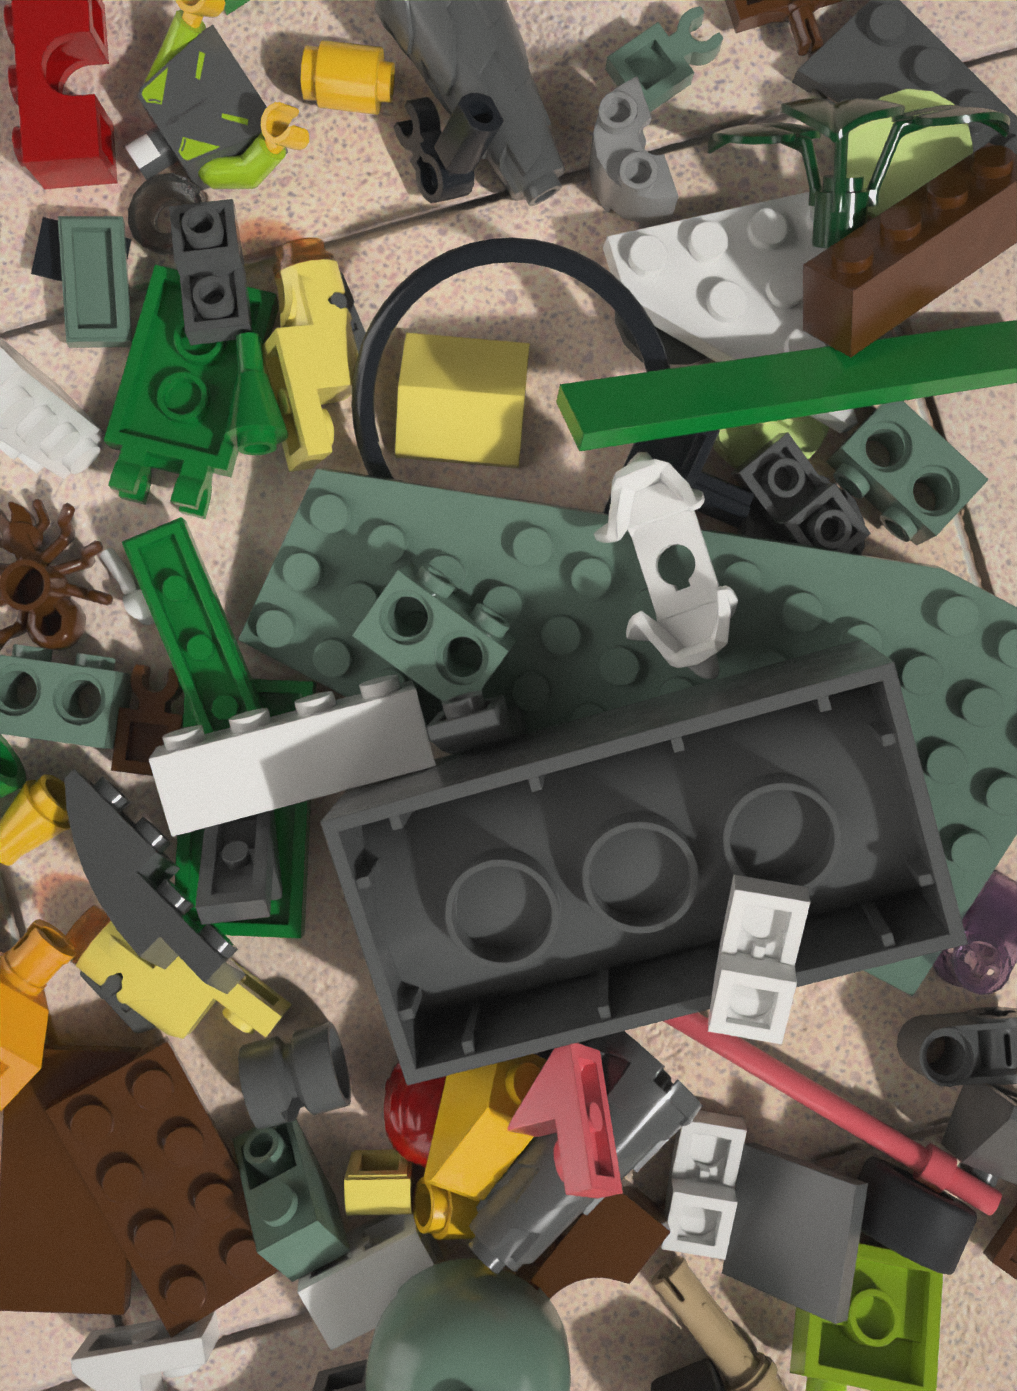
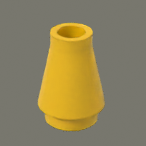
(33, 818)

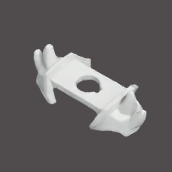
(659, 513)

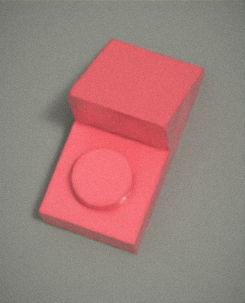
(573, 1103)

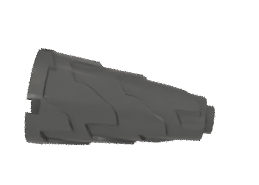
(480, 50)
(530, 1199)

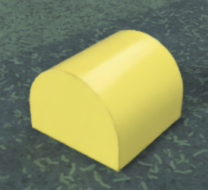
(379, 1183)

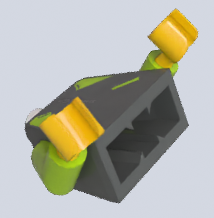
(209, 110)

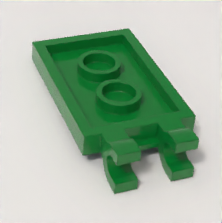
(177, 399)

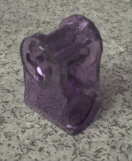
(991, 939)

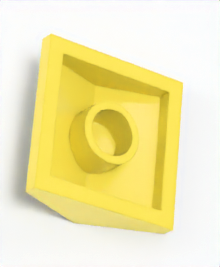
(461, 400)

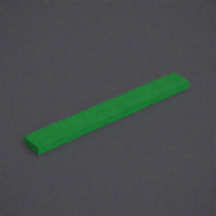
(786, 385)

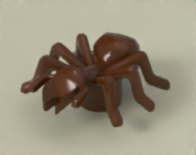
(40, 589)

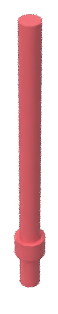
(929, 1164)

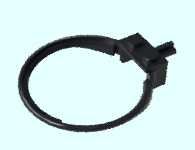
(685, 452)

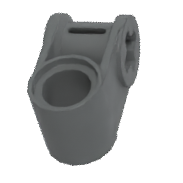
(977, 1046)

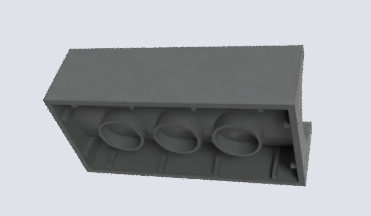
(595, 860)

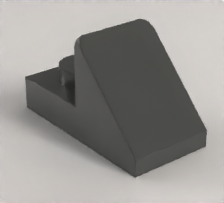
(239, 870)

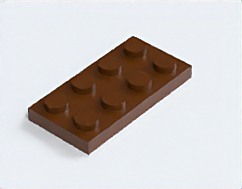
(163, 1183)

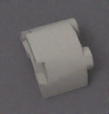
(621, 169)

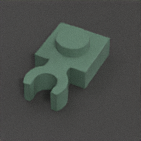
(663, 59)

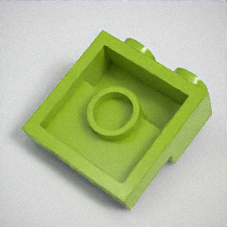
(888, 1331)

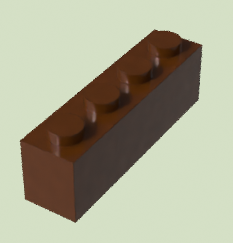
(912, 251)

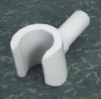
(133, 597)

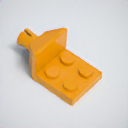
(24, 1004)

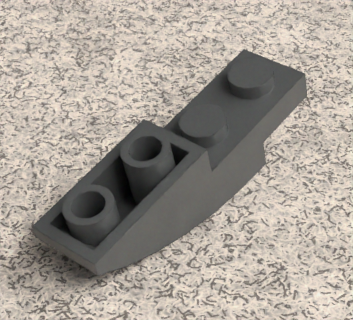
(134, 885)

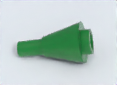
(253, 414)

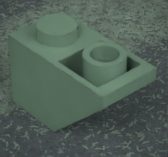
(289, 1200)

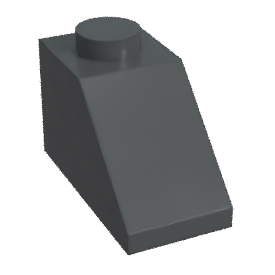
(985, 1132)

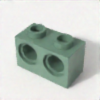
(915, 456)
(427, 652)
(56, 710)

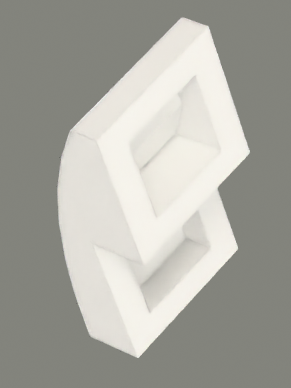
(758, 959)
(702, 1184)

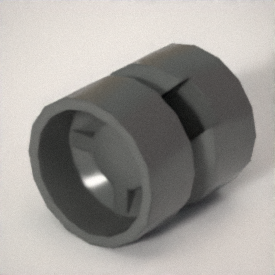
(294, 1075)

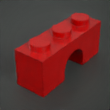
(59, 135)

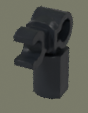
(448, 158)

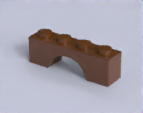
(606, 1243)

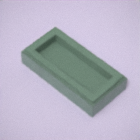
(95, 281)

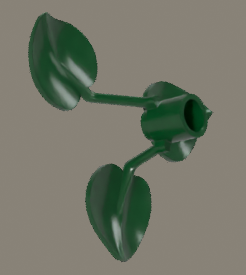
(843, 201)

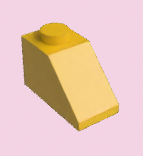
(471, 1133)

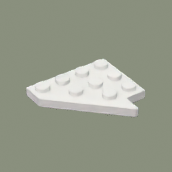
(727, 281)

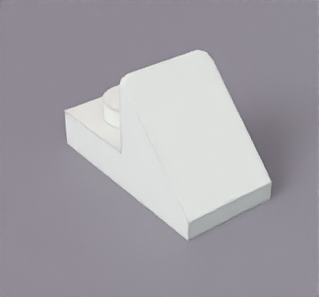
(138, 1353)

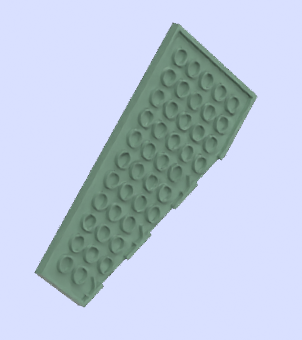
(571, 615)

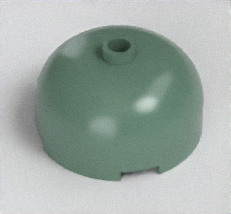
(468, 1332)

